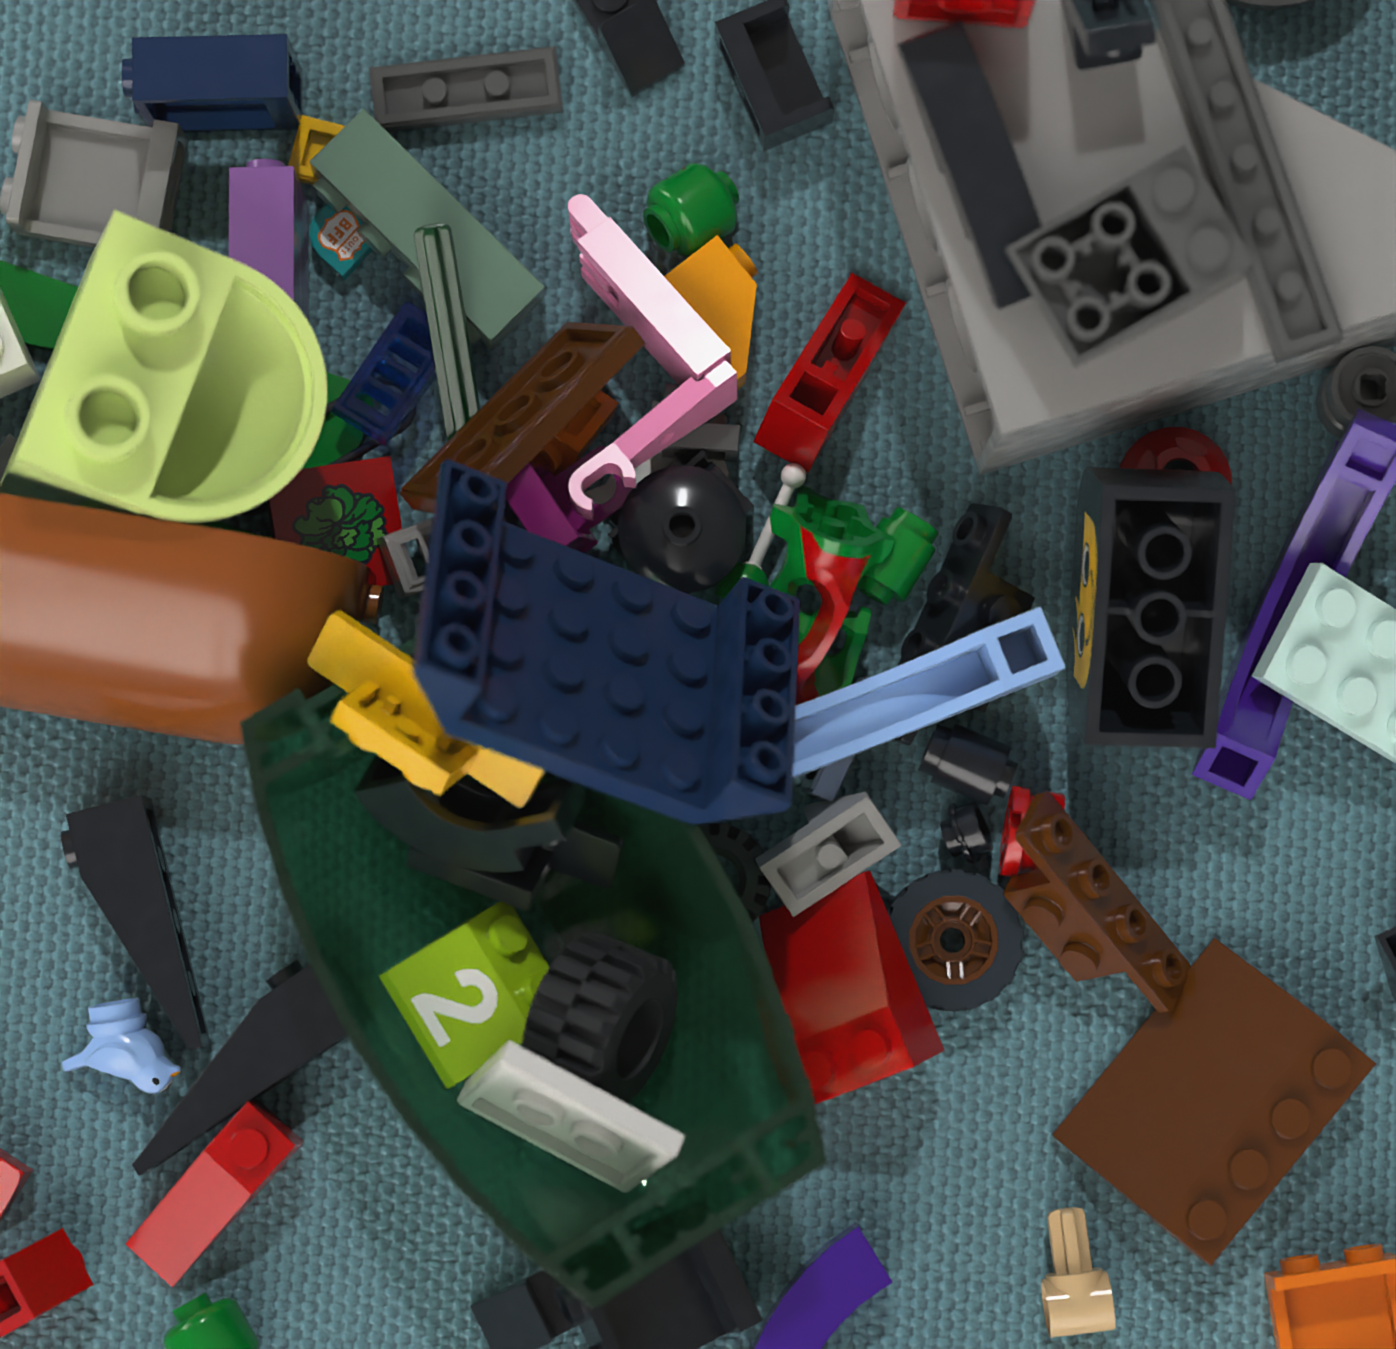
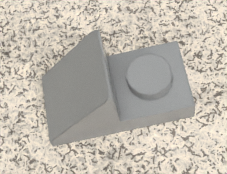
(829, 851)

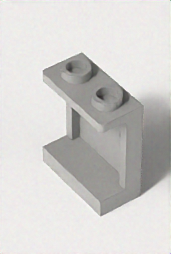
(84, 168)

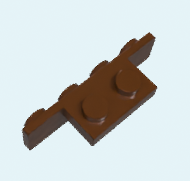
(1087, 909)

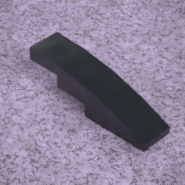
(972, 152)

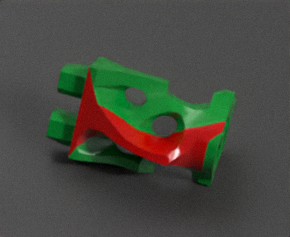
(830, 549)

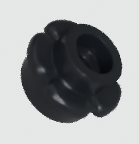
(966, 832)

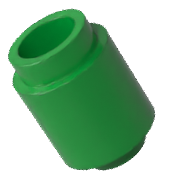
(907, 559)

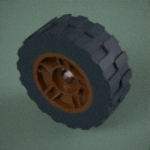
(988, 932)

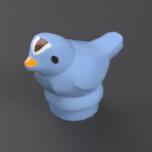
(125, 1047)

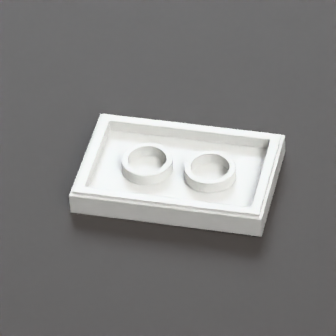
(569, 1118)

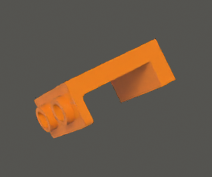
(1334, 1302)

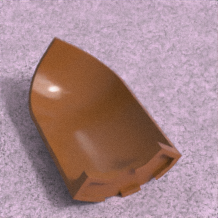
(162, 618)

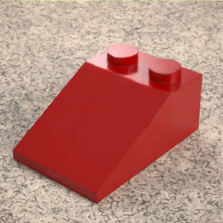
(848, 990)

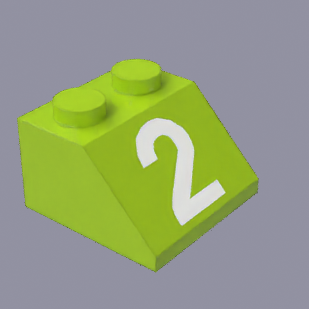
(469, 990)

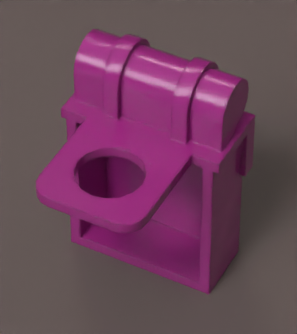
(546, 508)

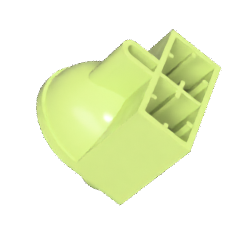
(171, 386)

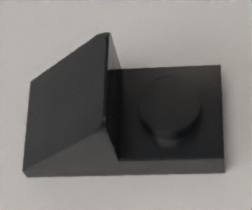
(1108, 31)
(633, 40)
(522, 1314)

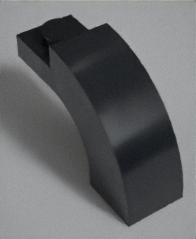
(469, 820)

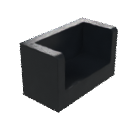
(772, 73)

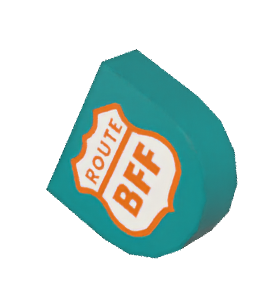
(337, 241)

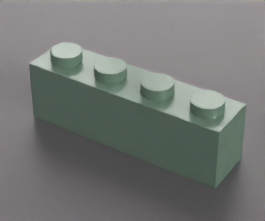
(397, 195)

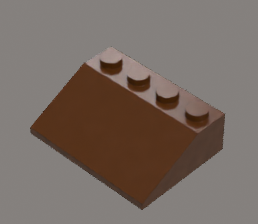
(1213, 1101)

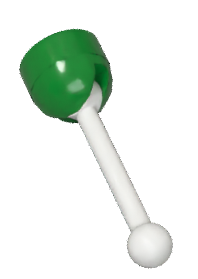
(793, 477)

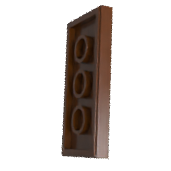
(531, 406)

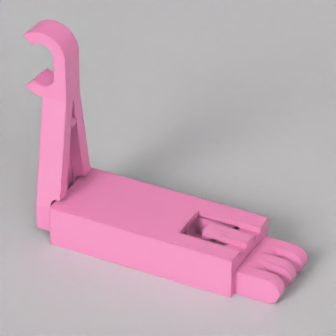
(672, 336)

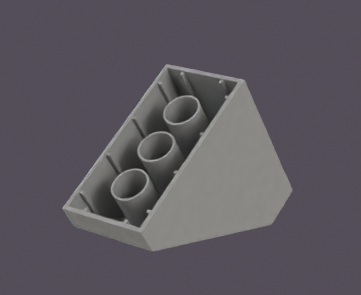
(1073, 141)

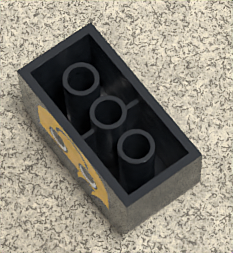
(1149, 606)

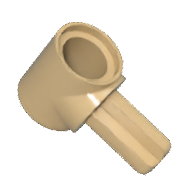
(1076, 1294)

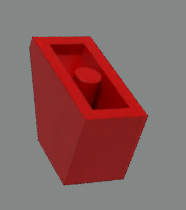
(40, 1280)

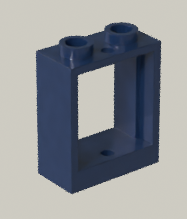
(216, 82)

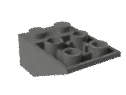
(1131, 258)

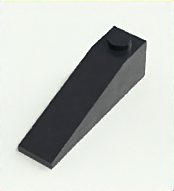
(130, 880)
(267, 1047)

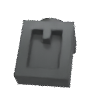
(714, 437)

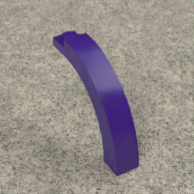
(1327, 532)
(823, 1293)

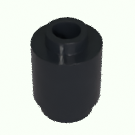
(968, 763)

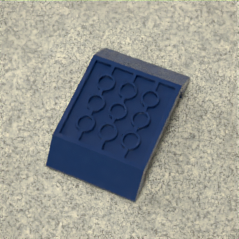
(604, 666)

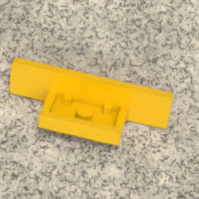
(395, 720)

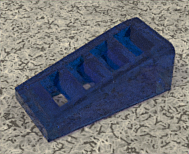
(411, 340)

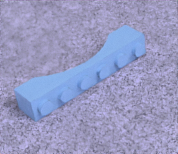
(925, 691)

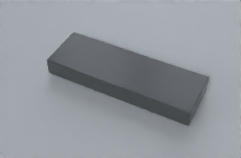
(466, 89)

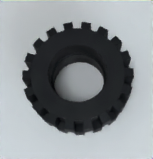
(604, 1014)

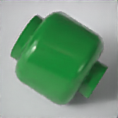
(691, 209)
(210, 1326)

